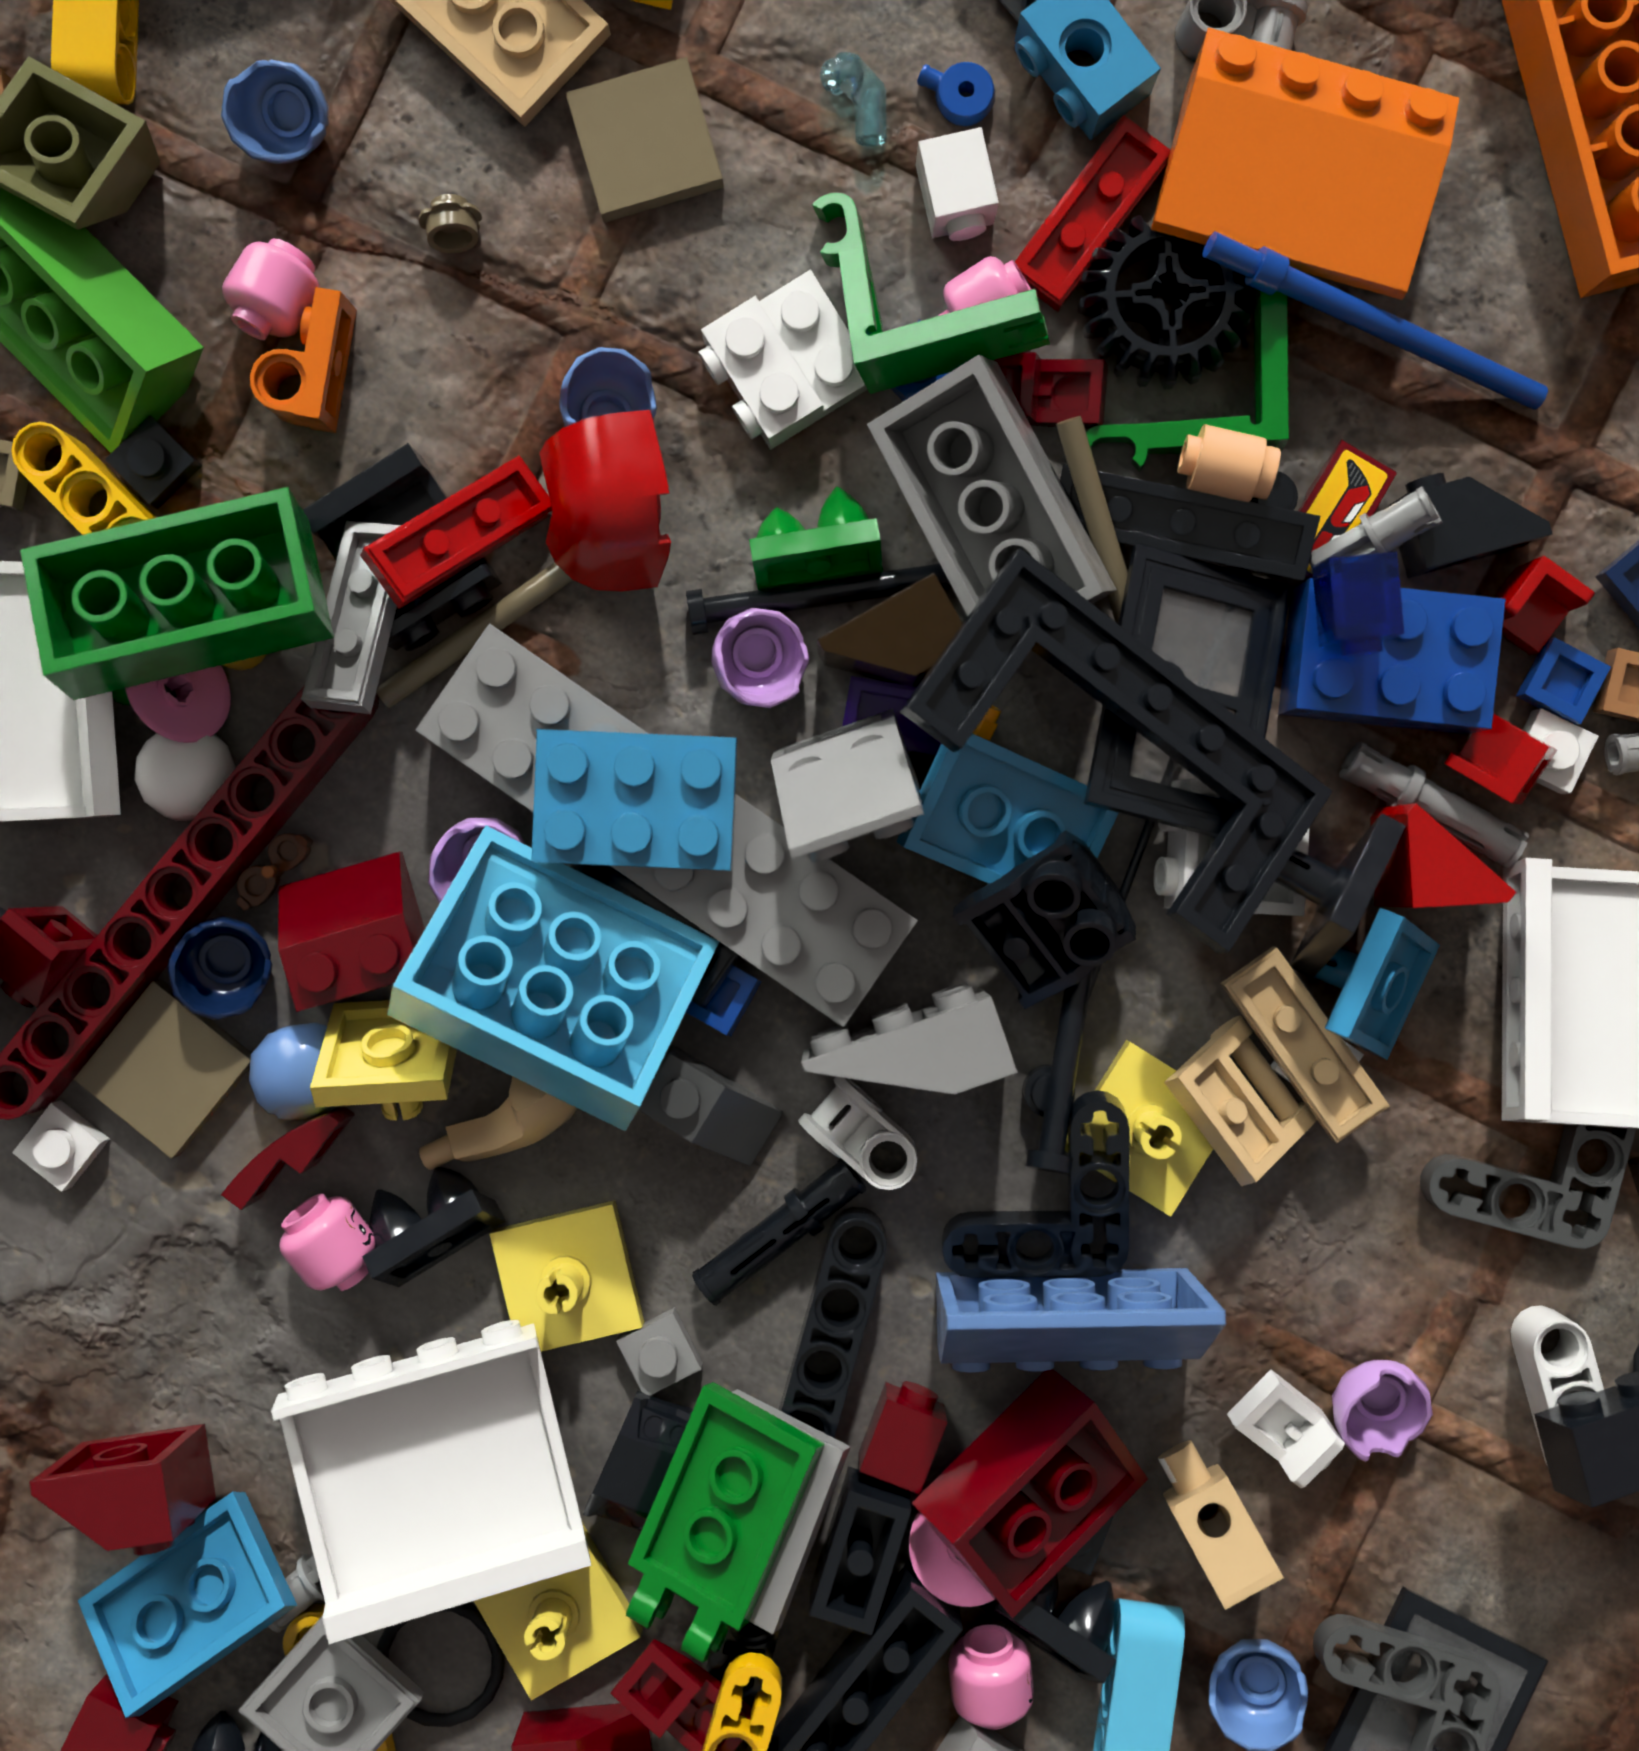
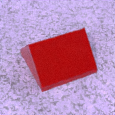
(1434, 867)

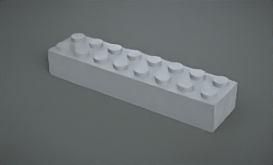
(786, 916)

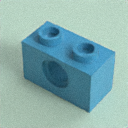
(1091, 94)

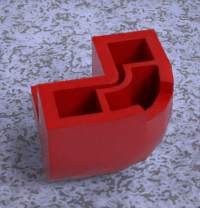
(607, 502)

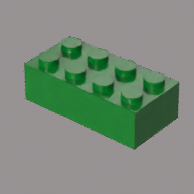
(176, 594)

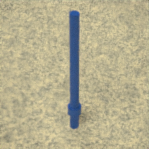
(1271, 272)

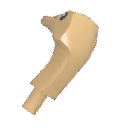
(518, 1122)

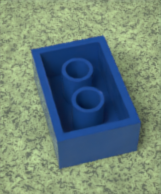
(1426, 679)

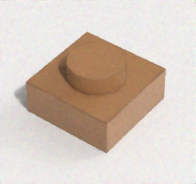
(1620, 689)

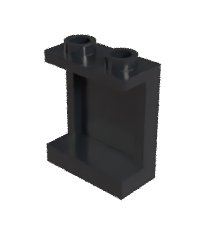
(394, 494)

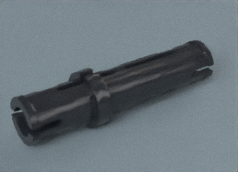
(779, 1231)

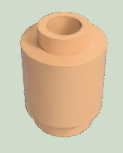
(1229, 464)

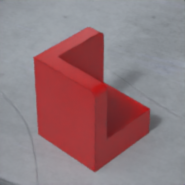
(1538, 601)
(1503, 760)

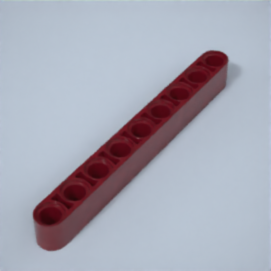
(152, 903)

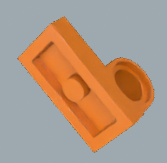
(327, 338)

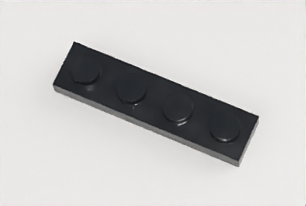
(1205, 525)

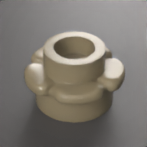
(451, 223)

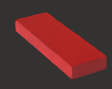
(1090, 209)
(457, 532)

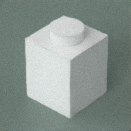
(957, 184)

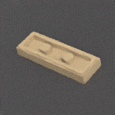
(1306, 1052)

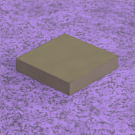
(645, 139)
(165, 1069)

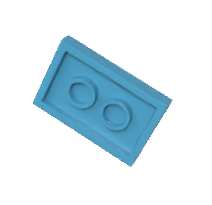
(634, 799)
(997, 810)
(186, 1605)

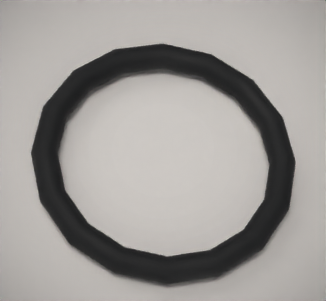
(497, 1672)

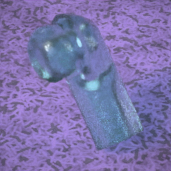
(852, 76)

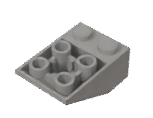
(846, 786)
(930, 1049)

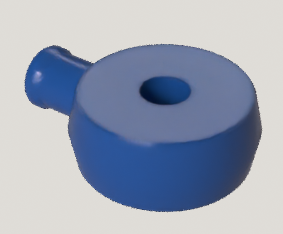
(956, 79)

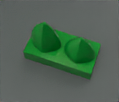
(839, 547)

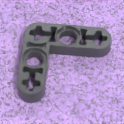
(1547, 1197)
(1430, 1688)

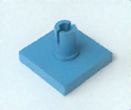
(1379, 982)

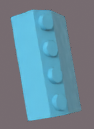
(552, 978)

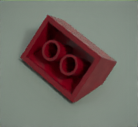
(1031, 1490)

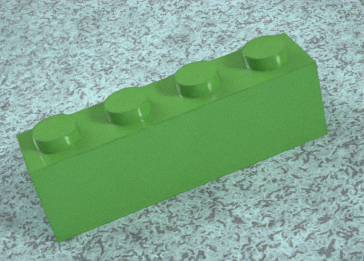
(87, 325)

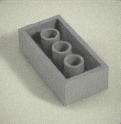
(984, 484)

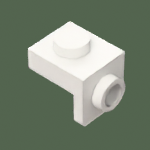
(1287, 1428)

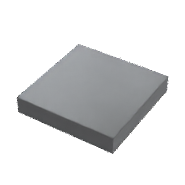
(331, 1696)

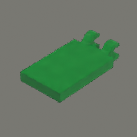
(720, 1516)

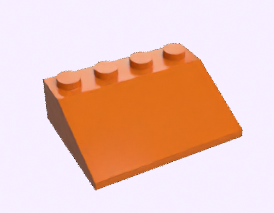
(1306, 161)

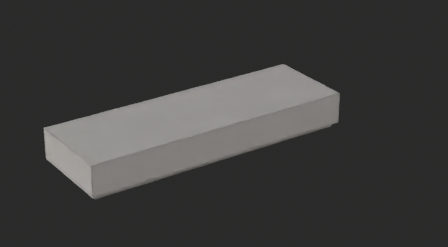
(361, 614)

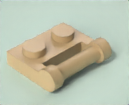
(1231, 1110)

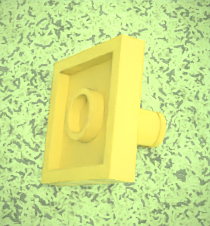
(379, 1062)
(1163, 1139)
(568, 1275)
(560, 1624)

